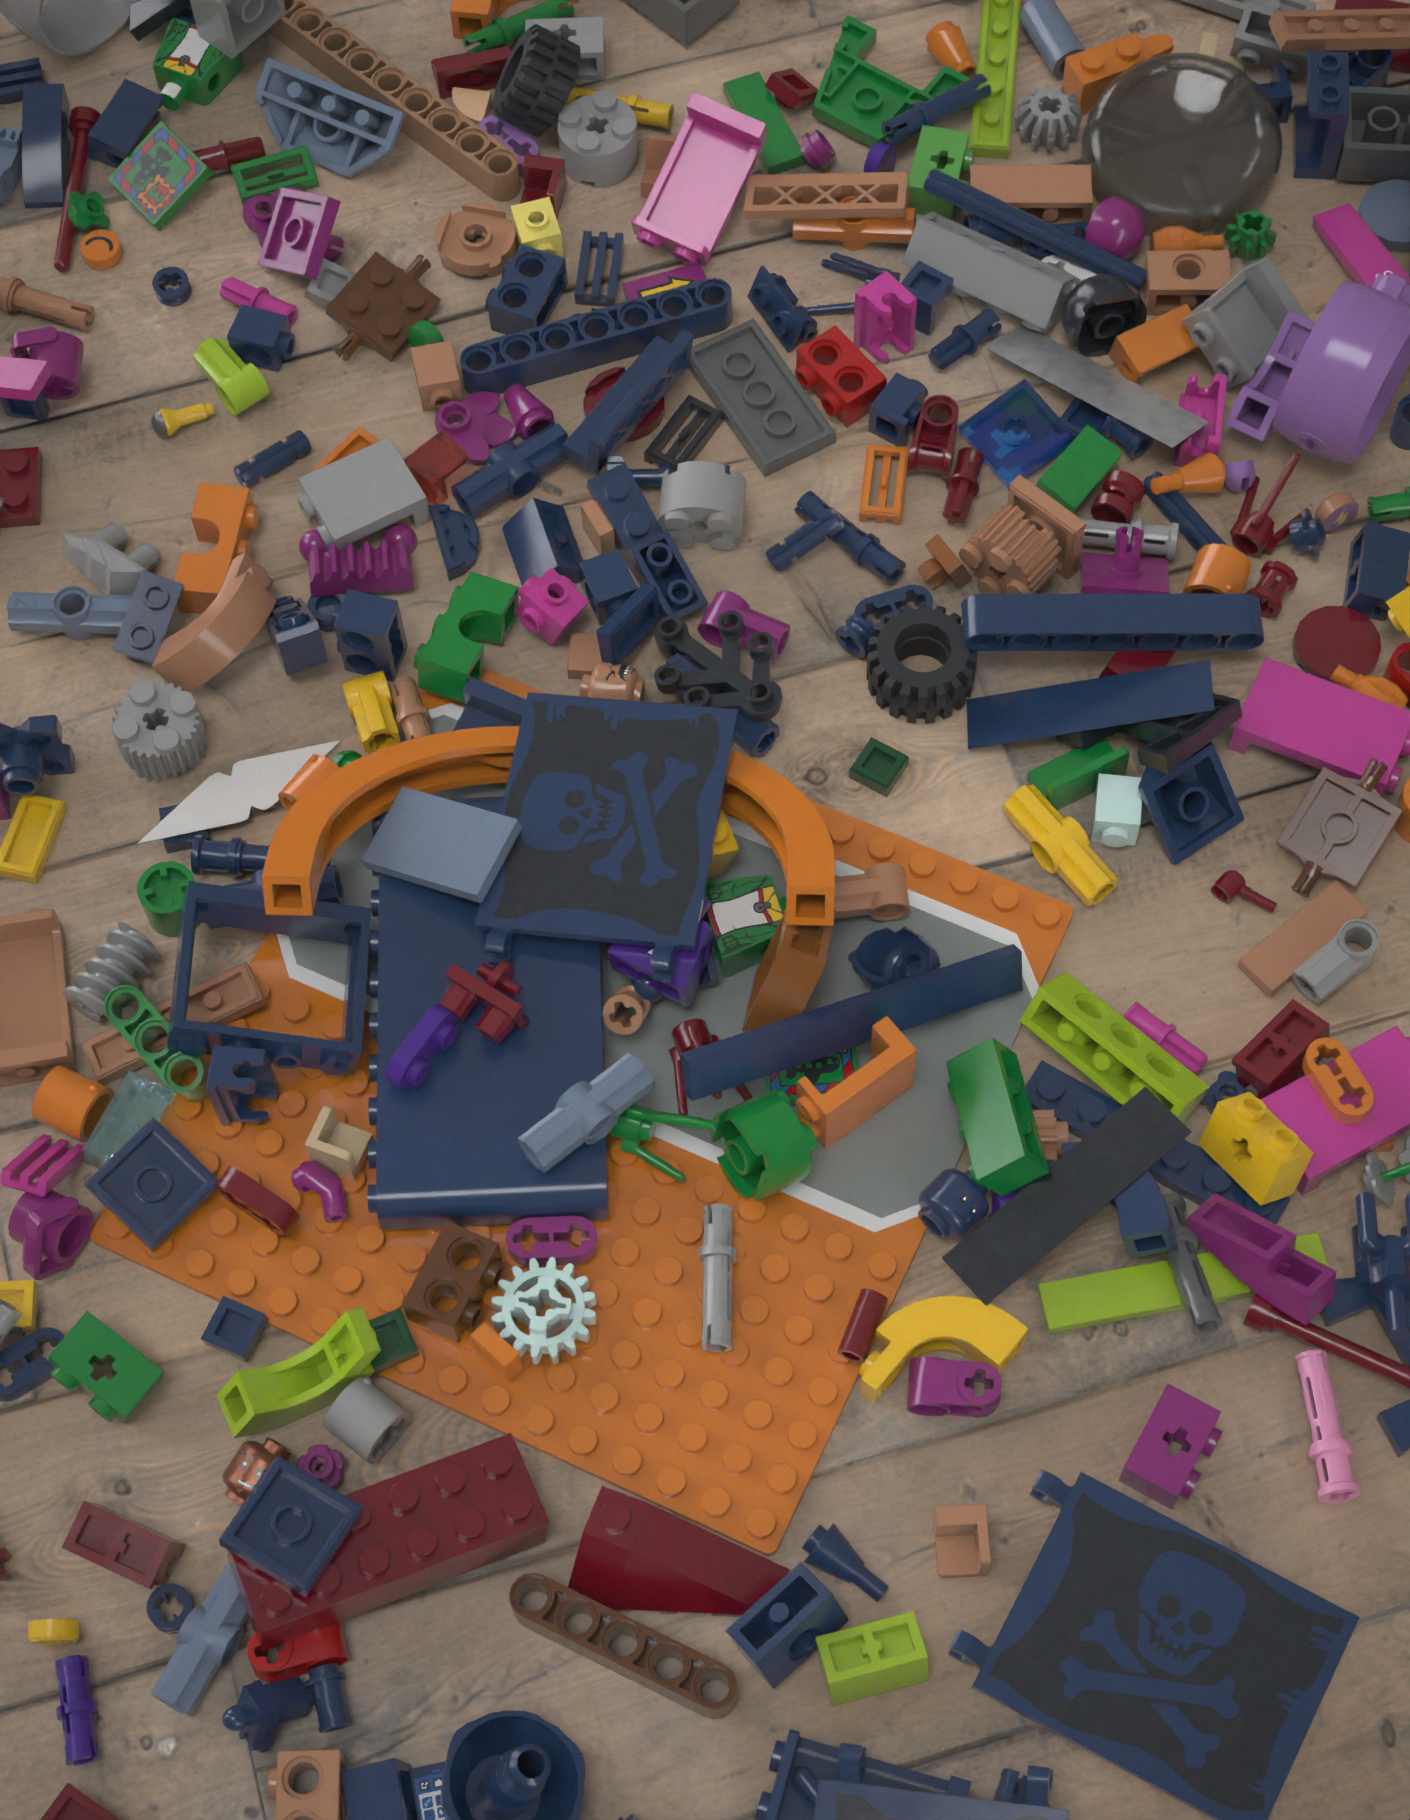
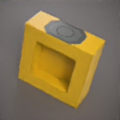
(23, 1296)

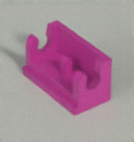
(884, 316)
(1208, 405)

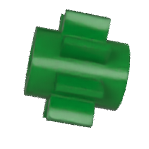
(1250, 235)

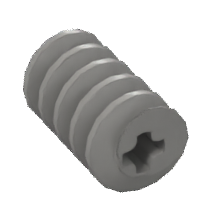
(111, 969)

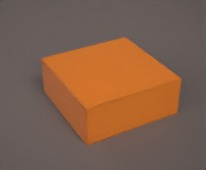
(496, 1351)

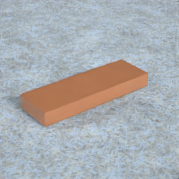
(1300, 937)

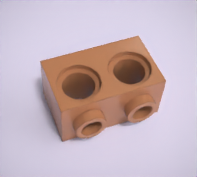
(322, 1803)

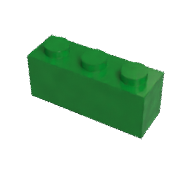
(996, 1117)

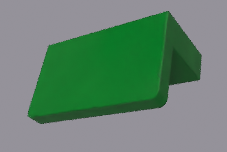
(1076, 772)

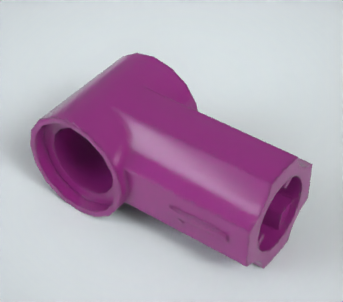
(753, 622)

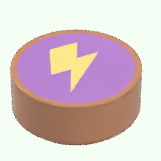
(1337, 511)

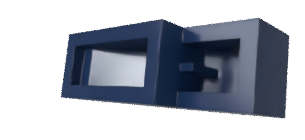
(45, 145)

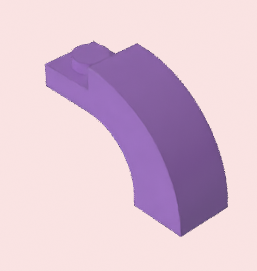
(1259, 399)

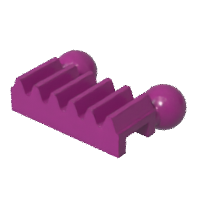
(360, 570)

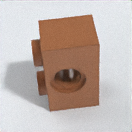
(1183, 278)

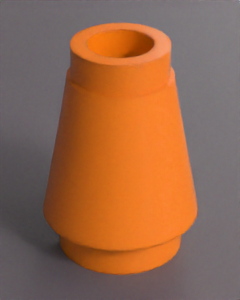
(949, 48)

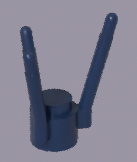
(851, 267)

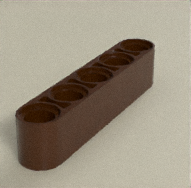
(610, 1624)

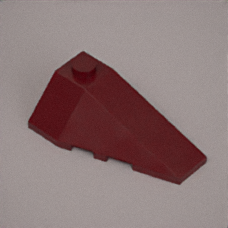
(658, 1562)

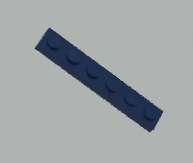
(1183, 1169)

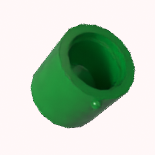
(162, 894)

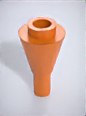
(1201, 475)

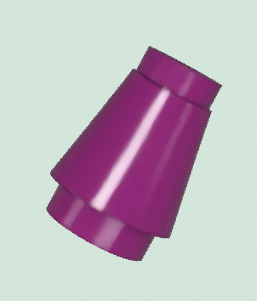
(527, 411)

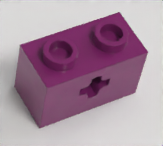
(1176, 1419)

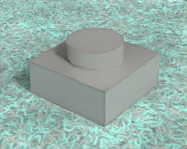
(329, 283)

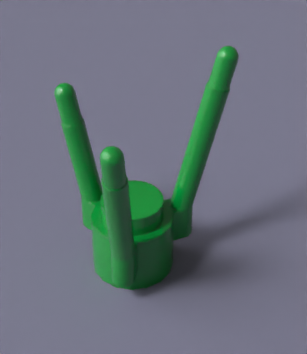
(639, 1125)

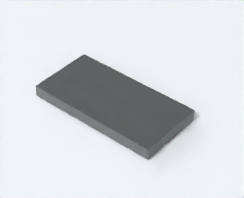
(760, 398)

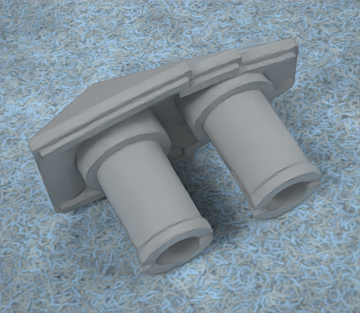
(105, 564)

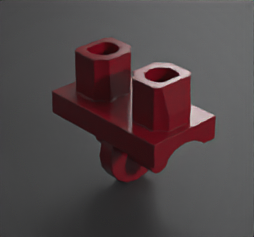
(501, 1011)

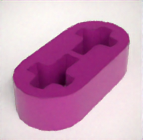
(551, 1230)

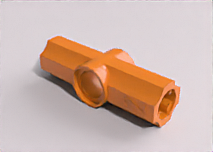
(857, 232)

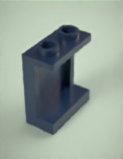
(1323, 122)

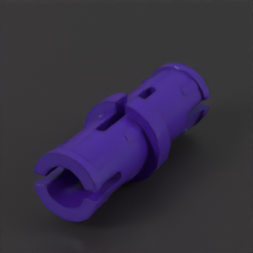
(77, 1710)

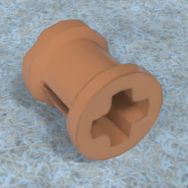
(623, 1022)

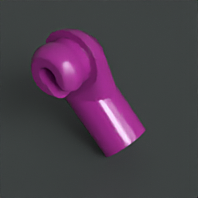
(325, 1183)

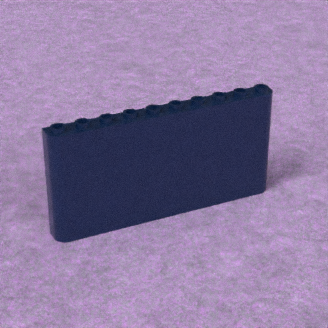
(454, 1138)

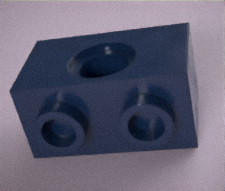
(783, 1625)

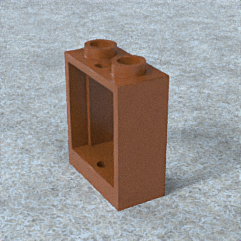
(787, 973)

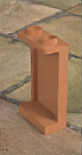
(33, 1010)

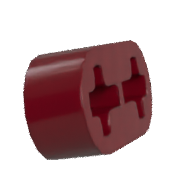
(257, 1201)

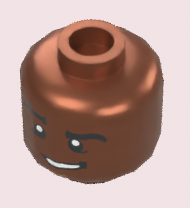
(249, 1467)

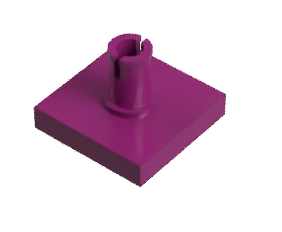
(301, 234)
(1125, 570)

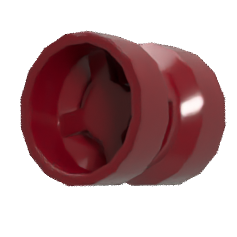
(1119, 497)

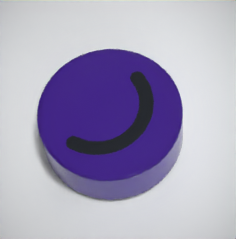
(880, 158)

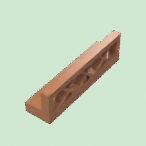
(780, 194)

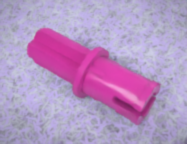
(243, 293)
(1166, 1037)

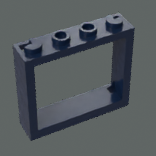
(246, 911)

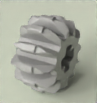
(1048, 118)

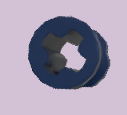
(1131, 439)

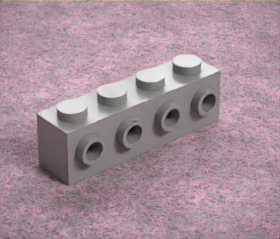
(990, 271)

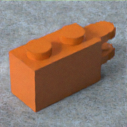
(1096, 67)

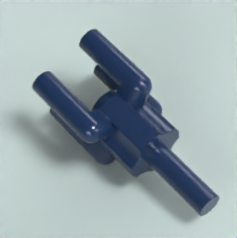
(1383, 1263)

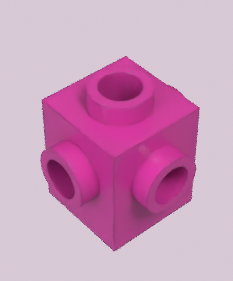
(550, 605)

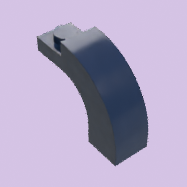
(1142, 1215)

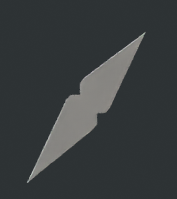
(228, 799)

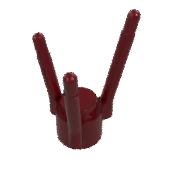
(1255, 531)
(686, 1037)

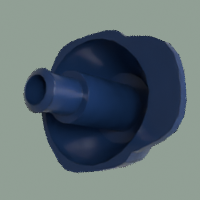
(512, 1770)

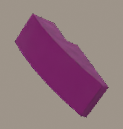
(1264, 1258)

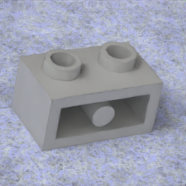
(1257, 46)

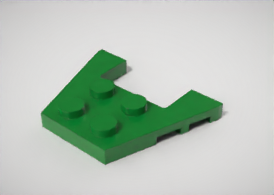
(861, 96)

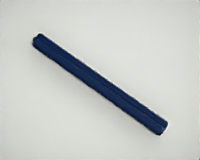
(1031, 228)

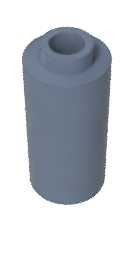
(1050, 33)

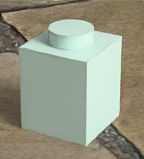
(1116, 810)

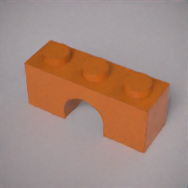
(222, 517)

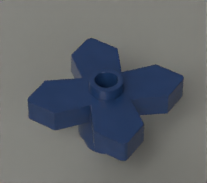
(31, 752)

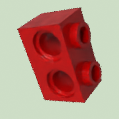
(839, 375)

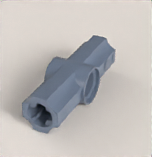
(54, 612)
(586, 1112)
(204, 1644)

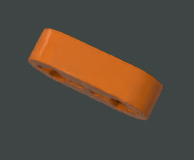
(1329, 1086)

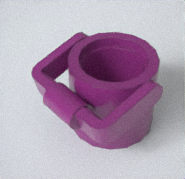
(61, 351)
(51, 1228)

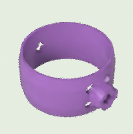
(1348, 370)

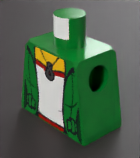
(191, 67)
(742, 919)

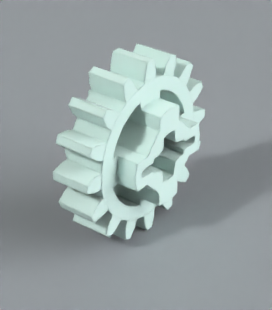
(544, 1292)

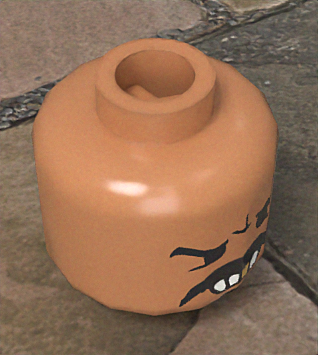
(613, 682)

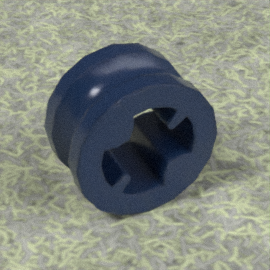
(172, 276)
(855, 636)
(162, 1594)

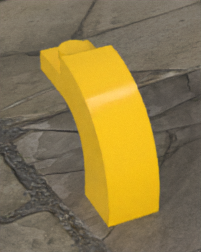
(940, 1325)

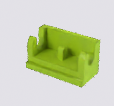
(873, 1658)

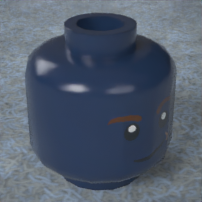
(953, 1204)

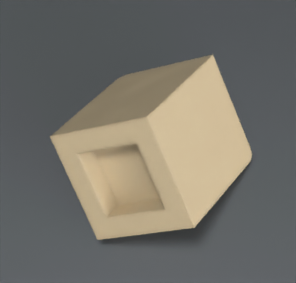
(337, 1145)

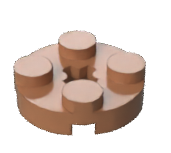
(476, 258)

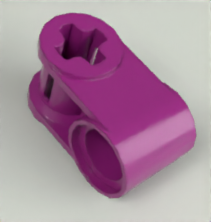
(947, 1387)

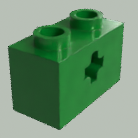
(95, 1342)

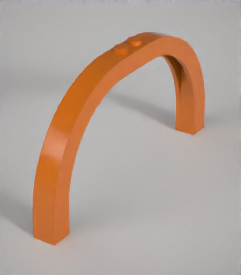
(484, 756)

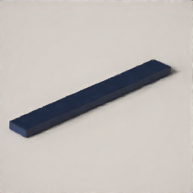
(850, 1022)

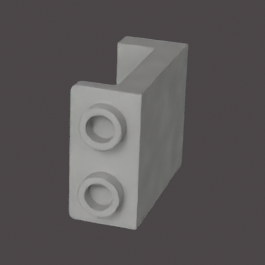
(1242, 320)
(362, 495)

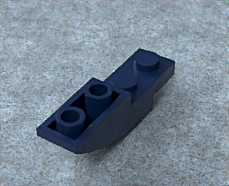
(643, 543)

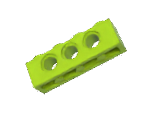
(1110, 1047)

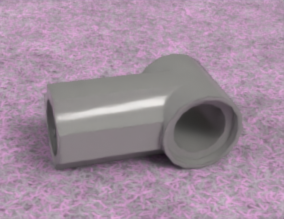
(1336, 962)

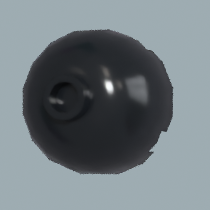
(1100, 311)

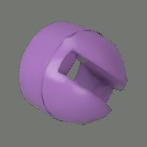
(1239, 475)

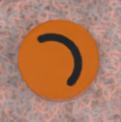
(100, 249)

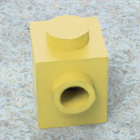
(537, 226)

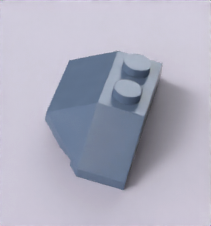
(336, 124)

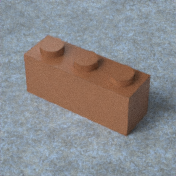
(1046, 191)

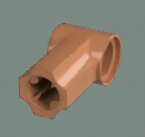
(875, 893)

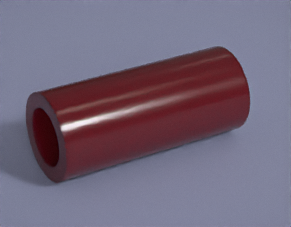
(862, 1325)

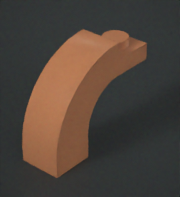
(221, 630)

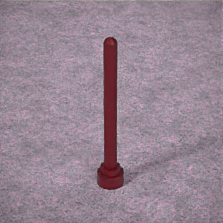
(80, 124)
(1266, 1316)

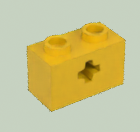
(1255, 1148)

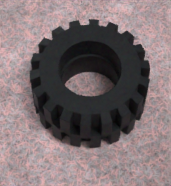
(536, 80)
(914, 692)

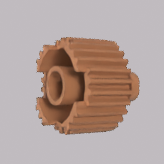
(1011, 554)

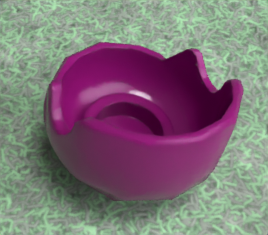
(1117, 227)

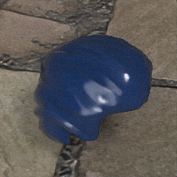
(892, 957)

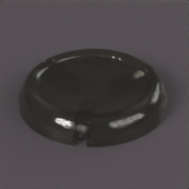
(1183, 142)

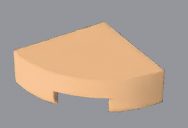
(472, 103)

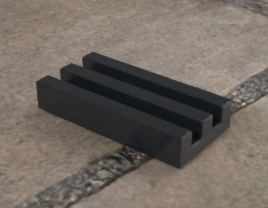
(716, 418)

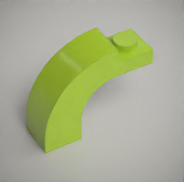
(302, 1384)

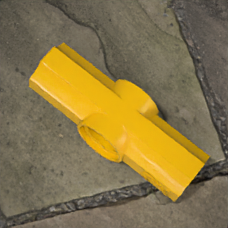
(1060, 845)

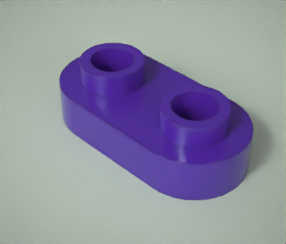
(413, 1057)

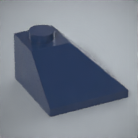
(1190, 803)

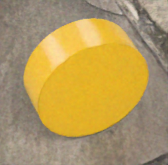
(53, 1631)

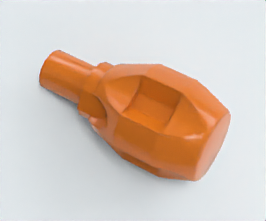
(1180, 238)
(1373, 686)

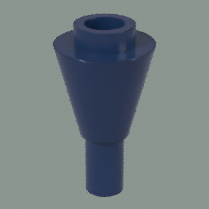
(834, 1555)

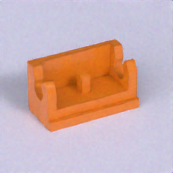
(1152, 344)

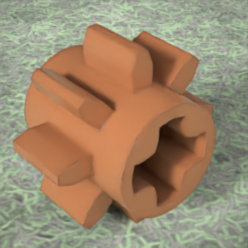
(1051, 1133)

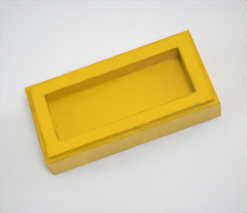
(30, 837)

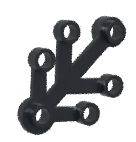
(673, 637)

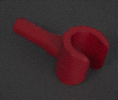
(1233, 884)

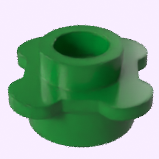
(87, 211)

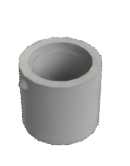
(366, 1419)

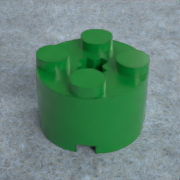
(763, 1145)

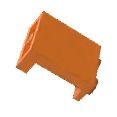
(864, 1091)

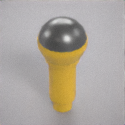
(167, 421)

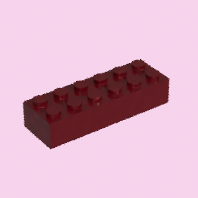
(409, 1538)

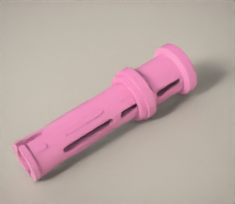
(1329, 1448)

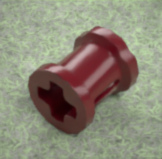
(1269, 573)

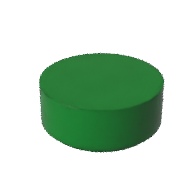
(423, 334)

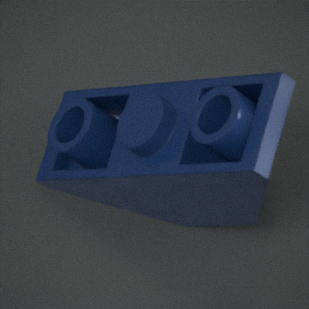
(295, 635)

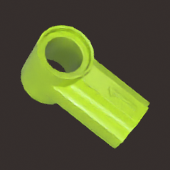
(235, 382)

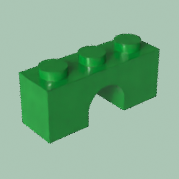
(475, 612)

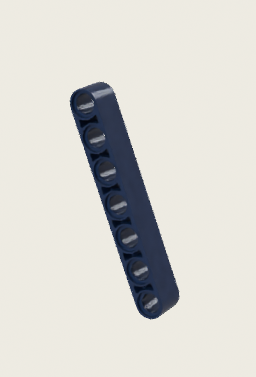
(596, 337)
(1112, 622)

